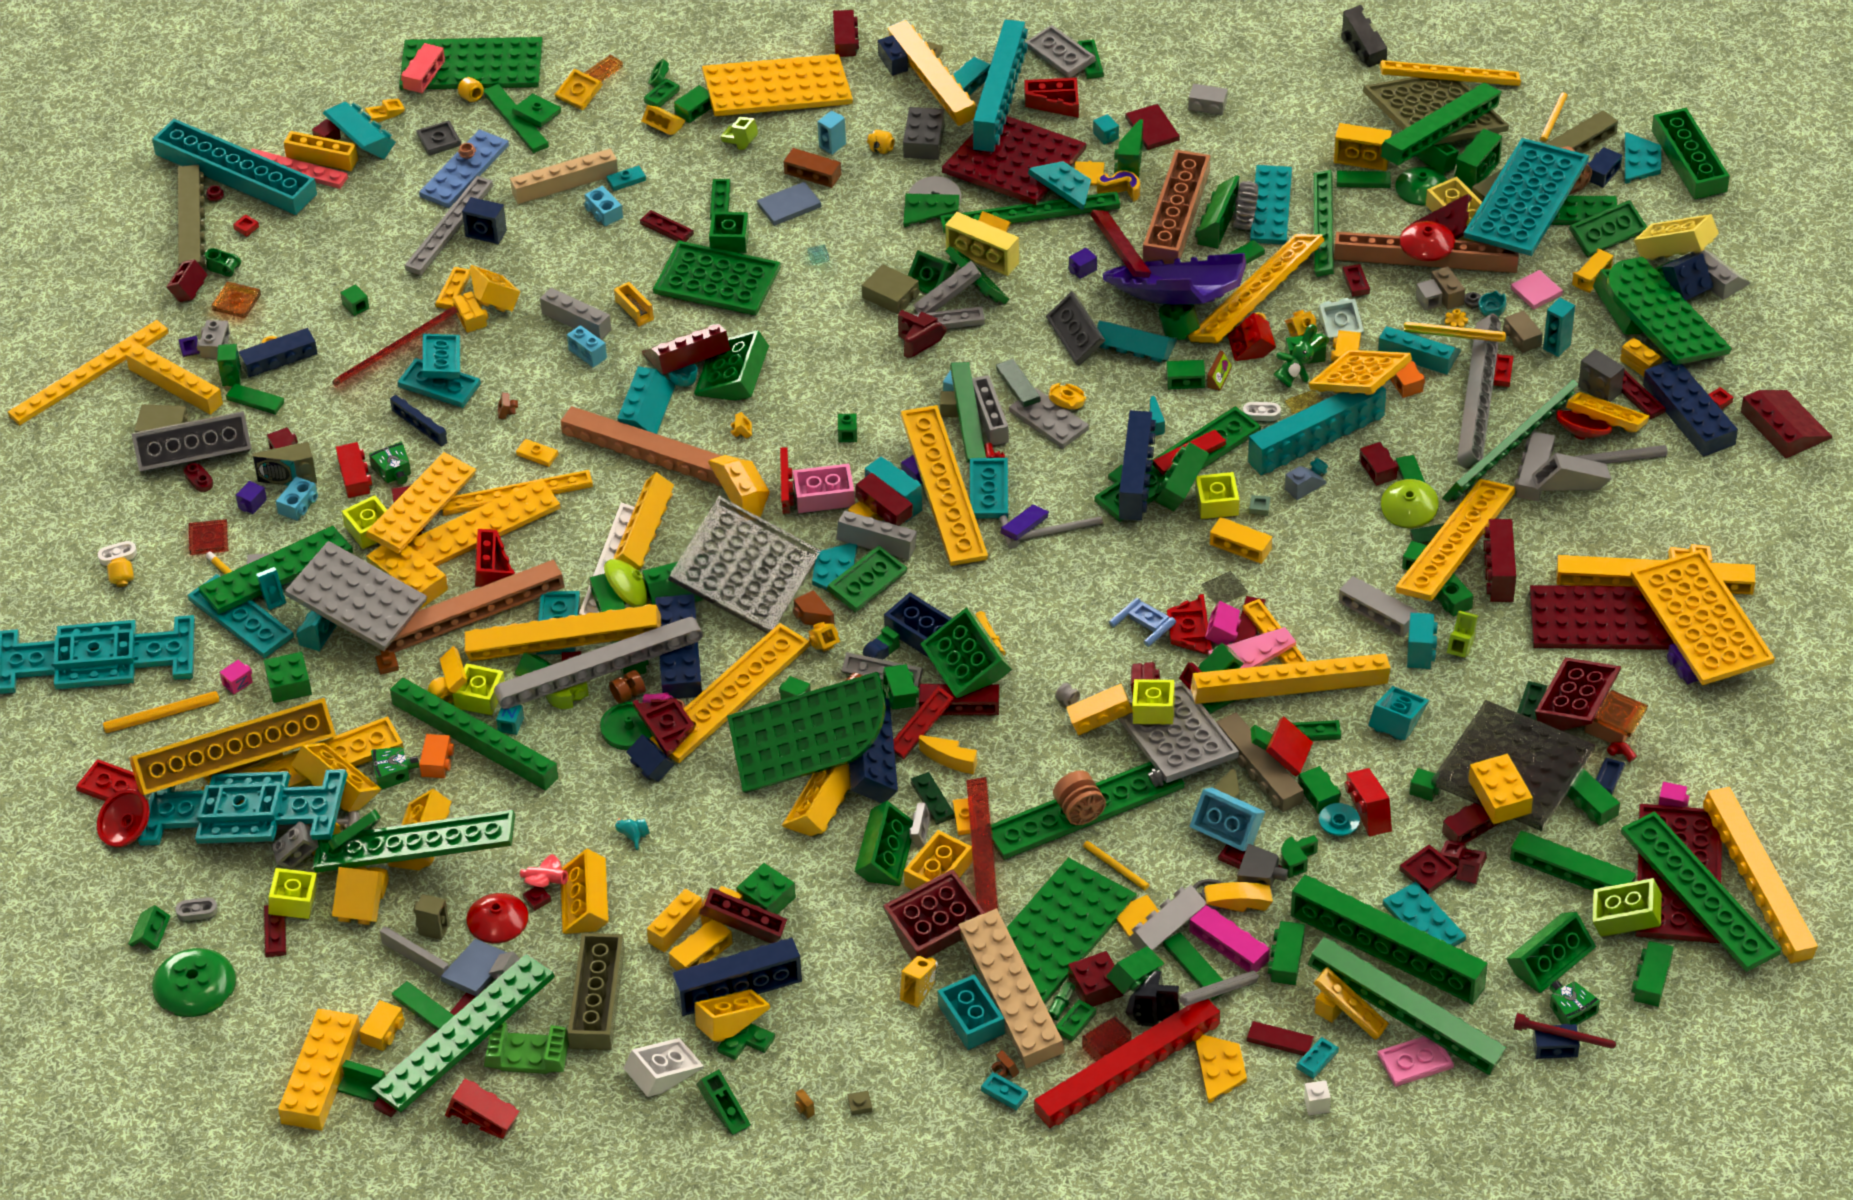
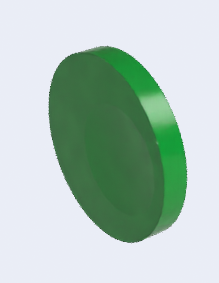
(622, 726)

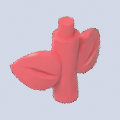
(548, 872)

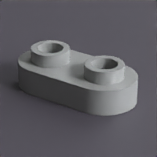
(196, 909)

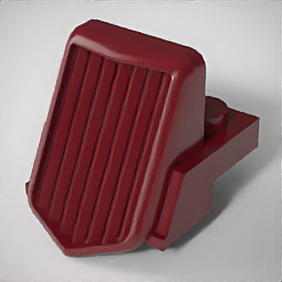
(919, 332)

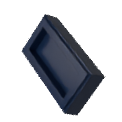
(1610, 774)

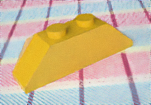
(741, 482)

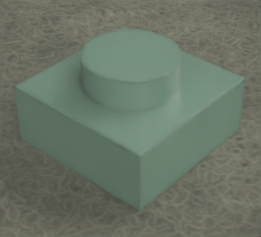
(1259, 505)

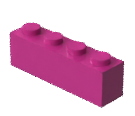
(1229, 939)

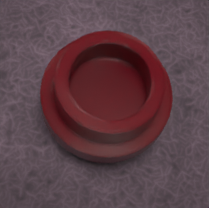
(214, 193)

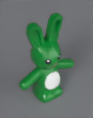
(1302, 354)

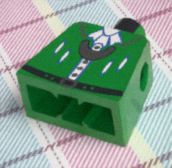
(391, 463)
(392, 766)
(1572, 1003)

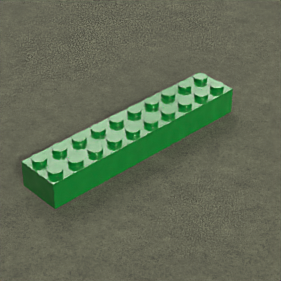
(1389, 939)

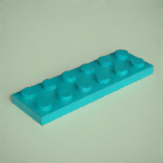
(1272, 205)
(247, 623)

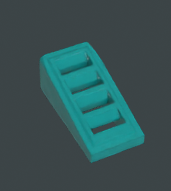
(1157, 415)

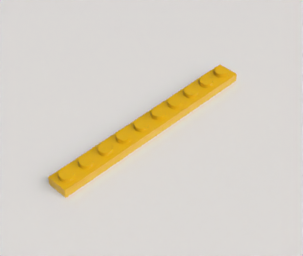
(86, 373)

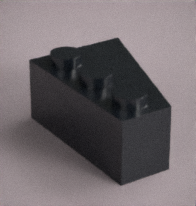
(1362, 38)

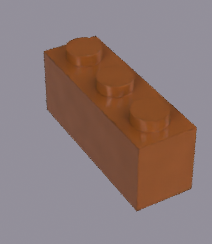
(812, 167)

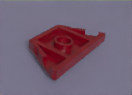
(1452, 216)
(666, 722)

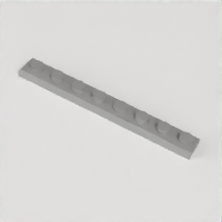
(446, 227)

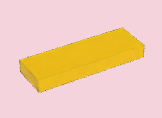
(453, 287)

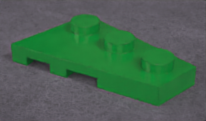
(928, 206)

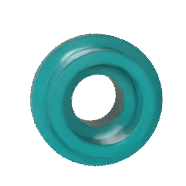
(1319, 466)

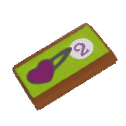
(1219, 371)

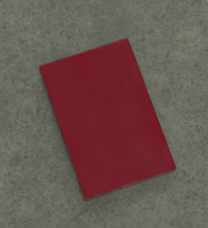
(1156, 126)

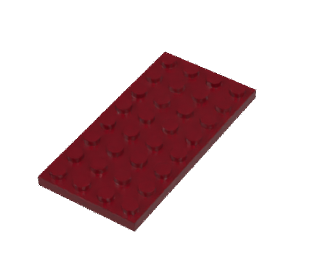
(1594, 618)
(1703, 839)

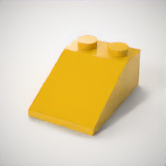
(493, 289)
(728, 1014)

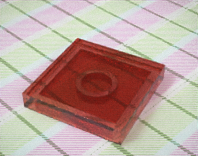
(208, 537)

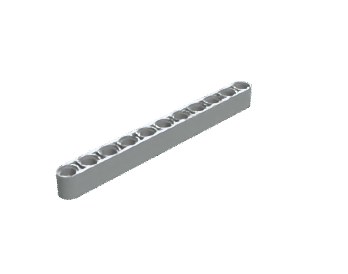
(1478, 395)
(598, 662)

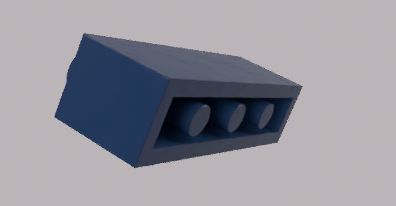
(278, 352)

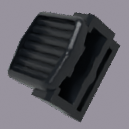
(1153, 1001)

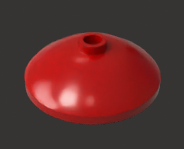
(1427, 241)
(1582, 425)
(123, 818)
(497, 918)

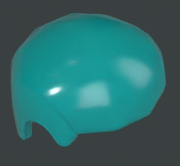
(1492, 303)
(684, 376)

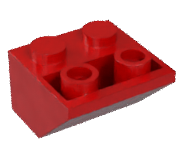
(1251, 339)

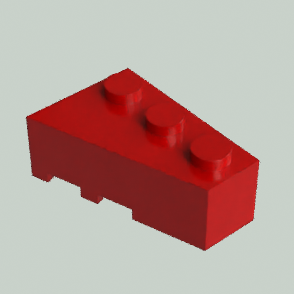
(1053, 95)

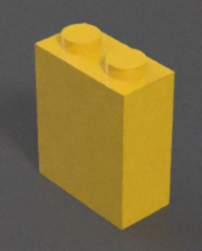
(357, 895)

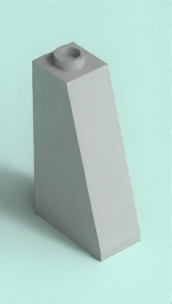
(1570, 473)

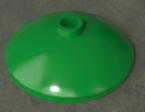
(1414, 182)

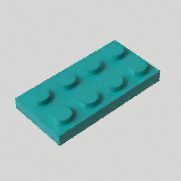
(441, 356)
(450, 391)
(989, 487)
(558, 605)
(1422, 912)

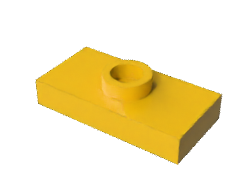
(537, 452)
(962, 818)

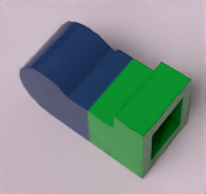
(882, 645)

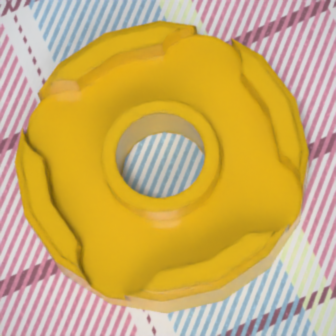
(1067, 396)

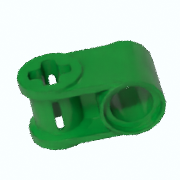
(220, 262)

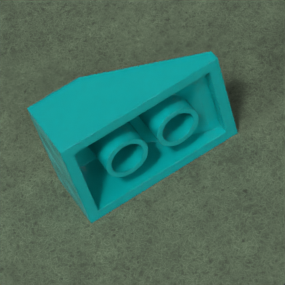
(1397, 713)

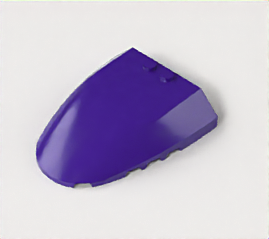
(1182, 281)

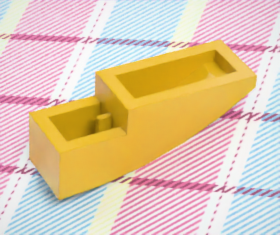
(949, 753)
(1239, 896)

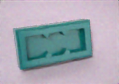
(626, 178)
(1317, 1057)

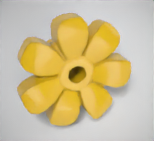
(1456, 318)

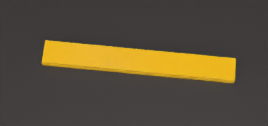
(1450, 73)
(556, 484)

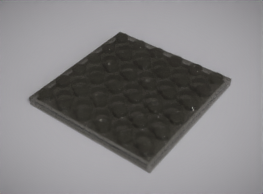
(744, 565)
(1542, 755)

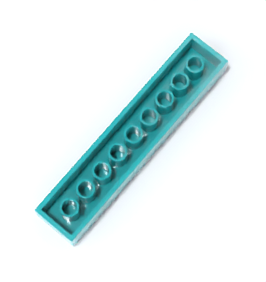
(1000, 85)
(235, 166)

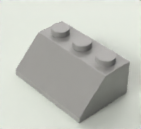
(1724, 278)

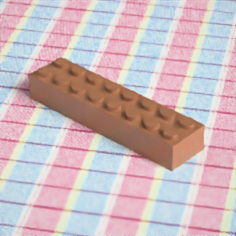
(1176, 207)

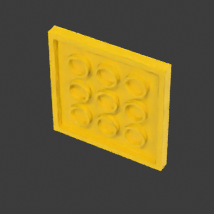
(1360, 371)

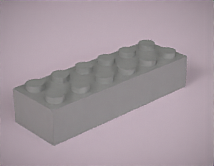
(191, 441)

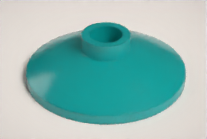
(1339, 819)

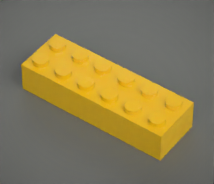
(319, 1069)

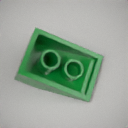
(1130, 150)

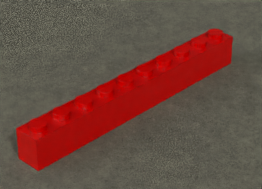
(1126, 1062)

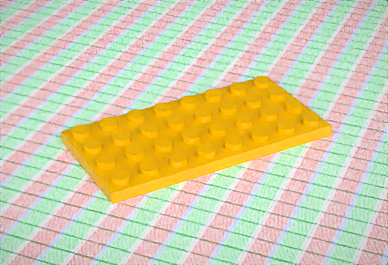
(777, 85)
(1702, 617)

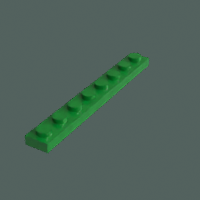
(1324, 222)

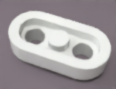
(1262, 411)
(124, 549)

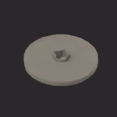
(935, 185)

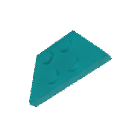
(1641, 158)
(1064, 181)
(833, 563)

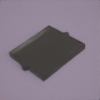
(1224, 588)

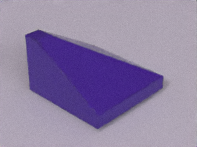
(188, 346)

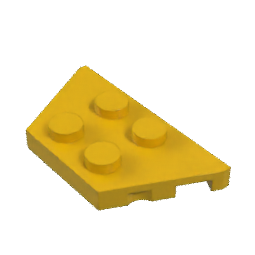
(1220, 1065)

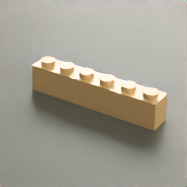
(563, 176)

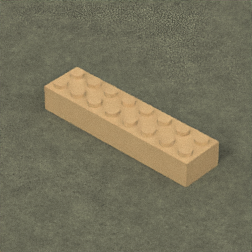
(1011, 988)

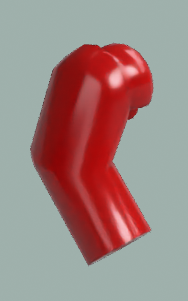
(989, 451)
(1621, 748)

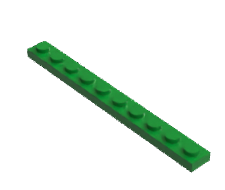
(1045, 209)

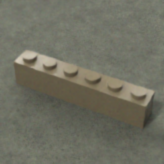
(1261, 766)

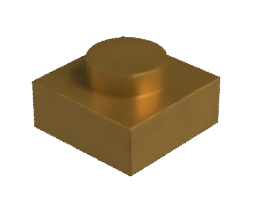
(804, 1104)

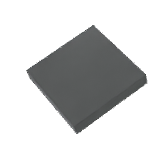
(438, 137)

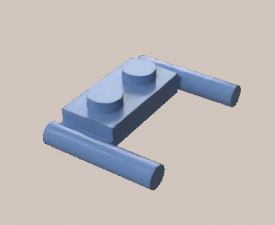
(1147, 617)

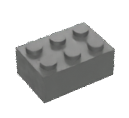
(923, 133)

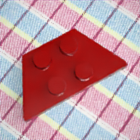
(786, 486)
(1190, 625)

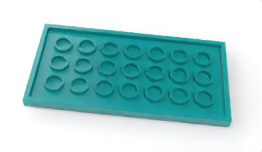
(1526, 196)

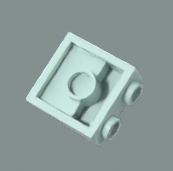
(1340, 316)

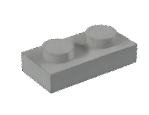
(920, 826)

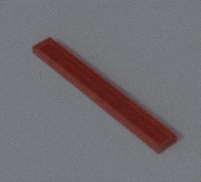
(394, 346)
(982, 844)

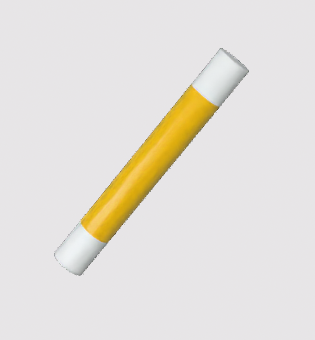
(218, 563)

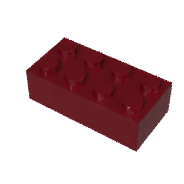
(1500, 560)

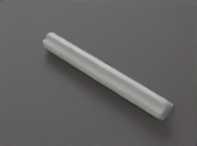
(1627, 455)
(1218, 988)

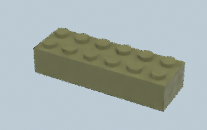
(596, 991)

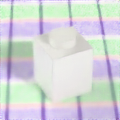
(1317, 1097)

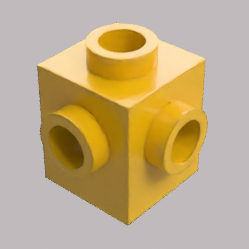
(1298, 324)
(823, 636)

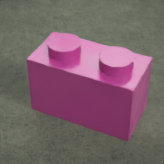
(1223, 624)

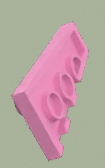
(1262, 648)

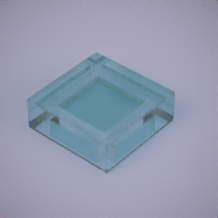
(818, 254)

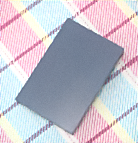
(789, 203)
(472, 968)

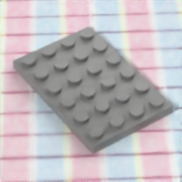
(355, 595)
(1187, 744)

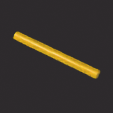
(1553, 117)
(1116, 865)

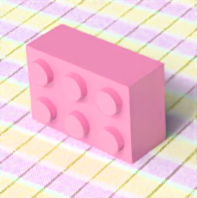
(823, 488)

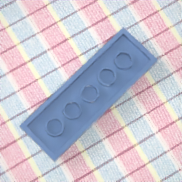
(460, 172)

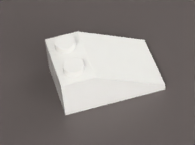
(661, 1066)

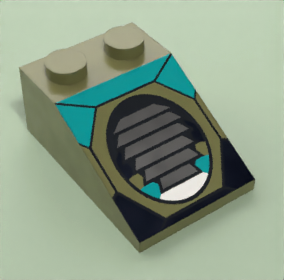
(284, 464)

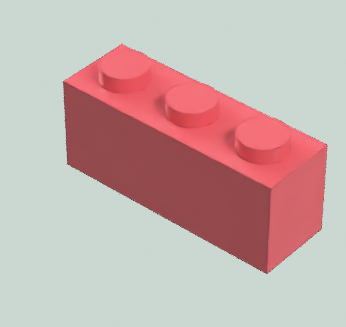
(423, 68)

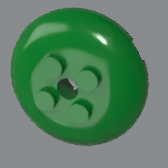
(194, 997)

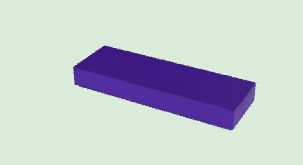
(1024, 522)

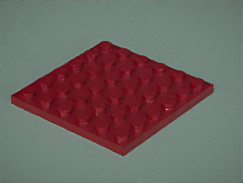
(1008, 166)

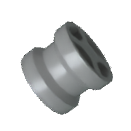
(1067, 694)

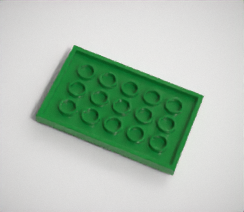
(717, 278)

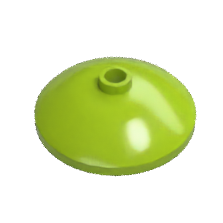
(1409, 511)
(626, 582)

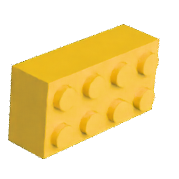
(410, 569)

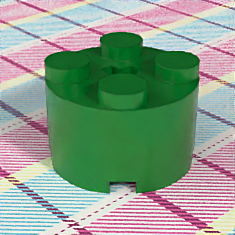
(1178, 320)

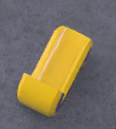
(1119, 182)

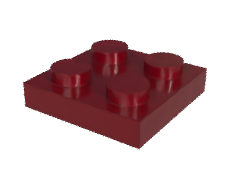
(1428, 869)

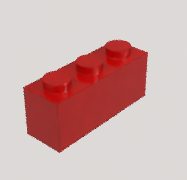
(353, 469)

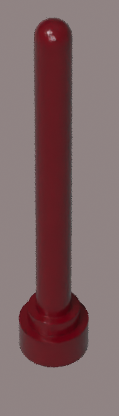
(1522, 1023)

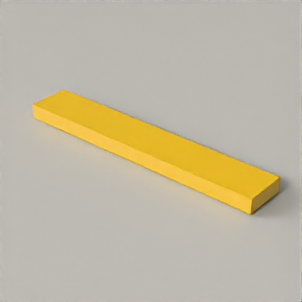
(1266, 623)

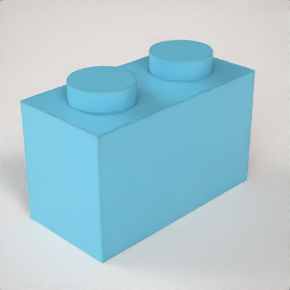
(831, 132)

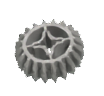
(1245, 205)

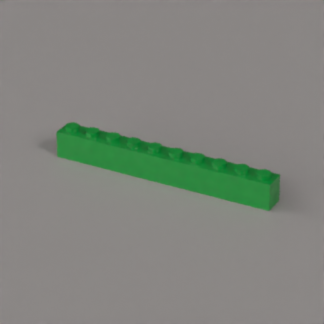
(1440, 124)
(474, 733)
(1408, 1006)

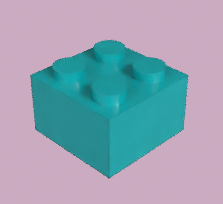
(1421, 640)

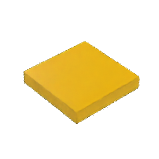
(578, 89)
(1136, 913)

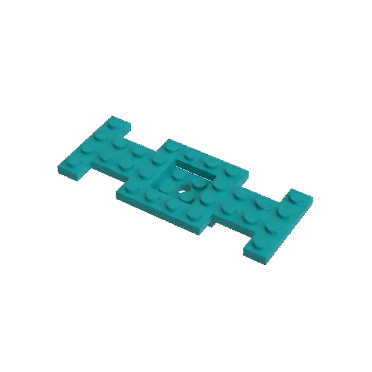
(117, 647)
(265, 806)

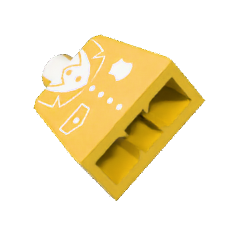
(917, 980)

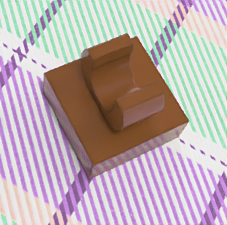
(506, 406)
(386, 662)
(1005, 1064)

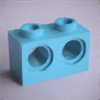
(603, 206)
(586, 346)
(297, 498)

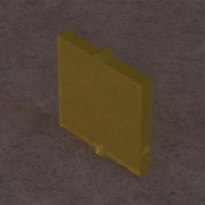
(1303, 401)

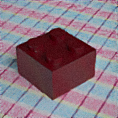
(1091, 981)

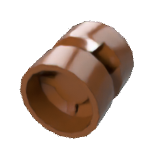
(628, 686)

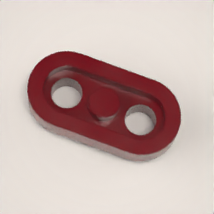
(198, 477)

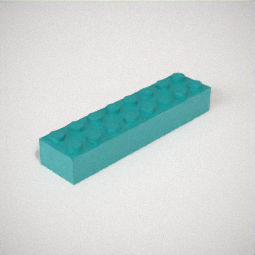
(1313, 428)

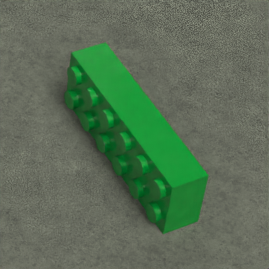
(1690, 153)

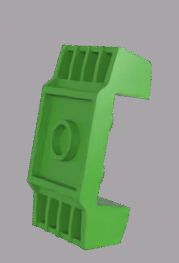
(527, 1051)

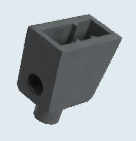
(1260, 867)

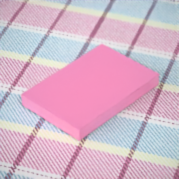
(1414, 1060)

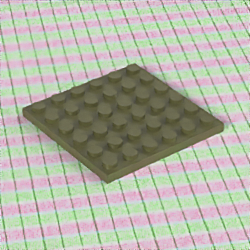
(1414, 98)

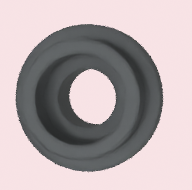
(1471, 299)
(1156, 777)

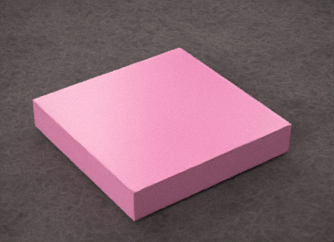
(1536, 289)

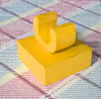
(741, 426)

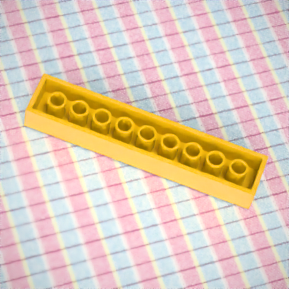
(232, 746)

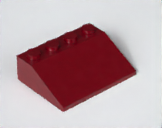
(688, 349)
(1783, 421)
(1576, 693)
(930, 915)

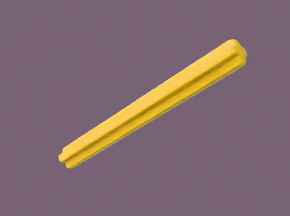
(1458, 332)
(161, 712)

